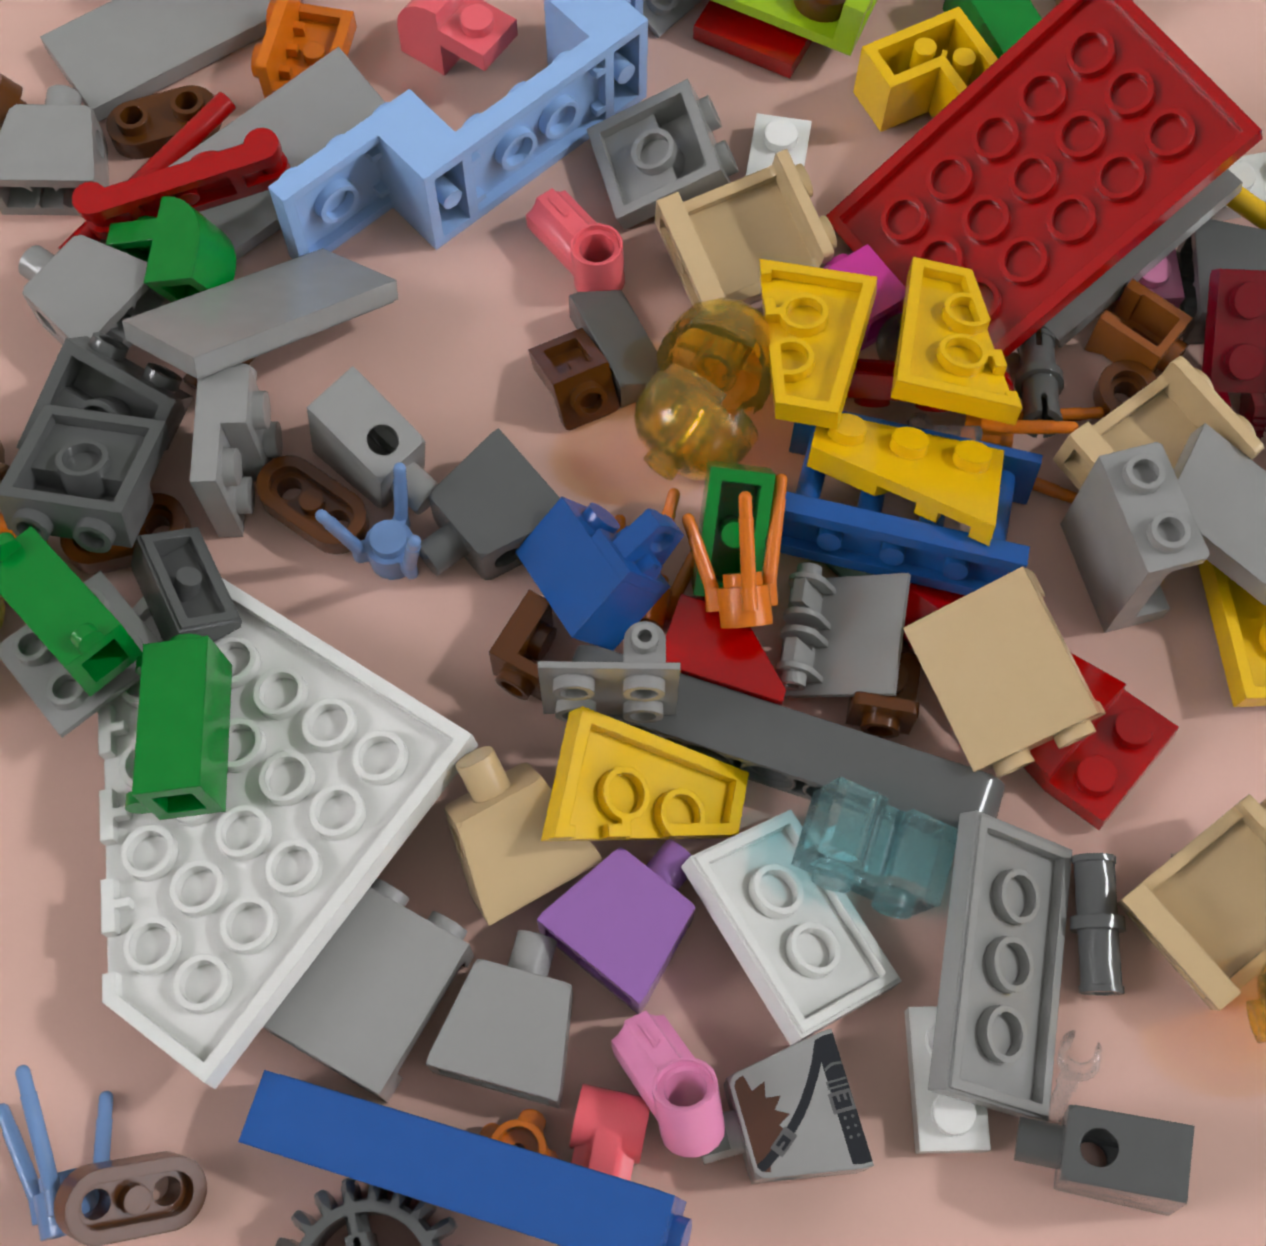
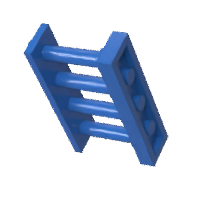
(889, 544)

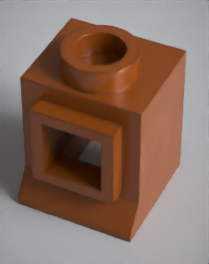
(1141, 329)

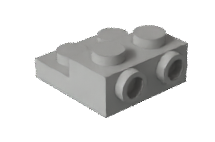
(659, 151)
(231, 445)

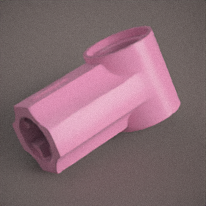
(672, 1083)

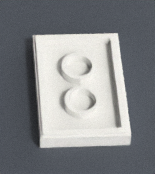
(792, 937)

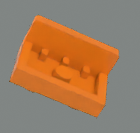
(297, 39)

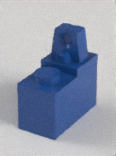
(594, 575)

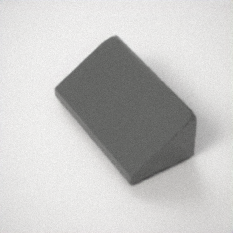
(619, 337)
(183, 585)

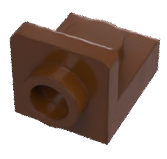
(576, 378)
(524, 638)
(889, 715)

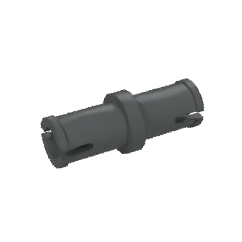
(1039, 379)
(1097, 924)

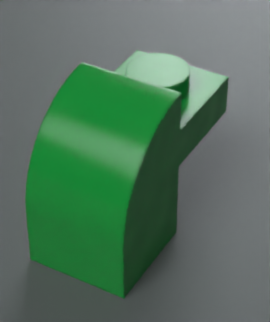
(181, 249)

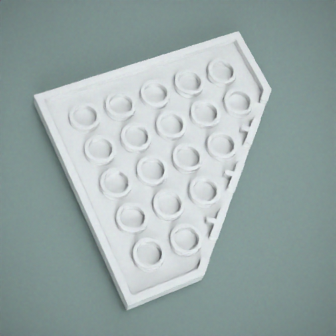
(234, 905)

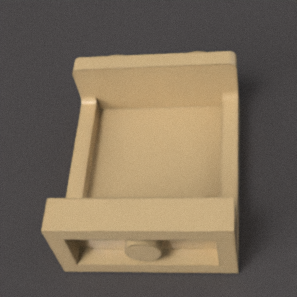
(725, 231)
(1159, 413)
(1004, 674)
(1210, 905)

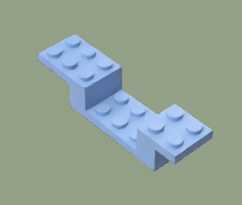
(450, 178)

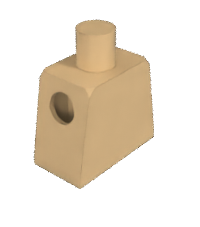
(500, 835)

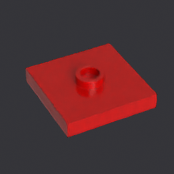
(750, 39)

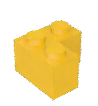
(920, 68)

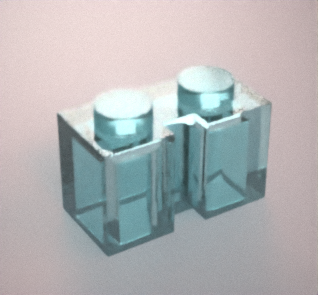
(875, 849)

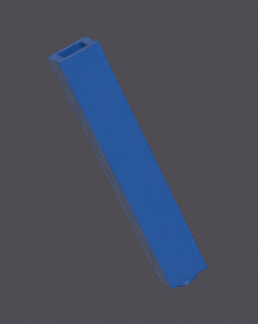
(459, 1169)

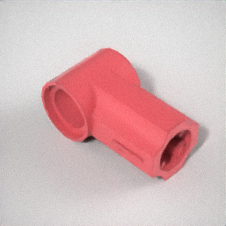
(581, 244)
(609, 1130)

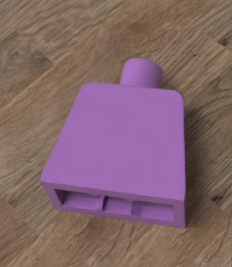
(624, 921)

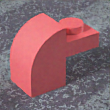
(450, 30)

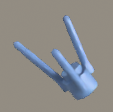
(389, 543)
(42, 1191)

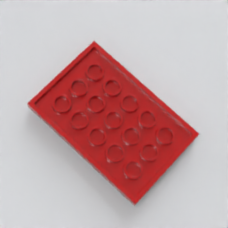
(1052, 164)

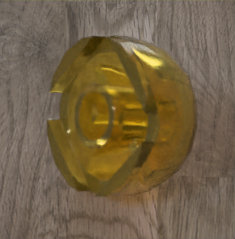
(727, 347)
(687, 425)

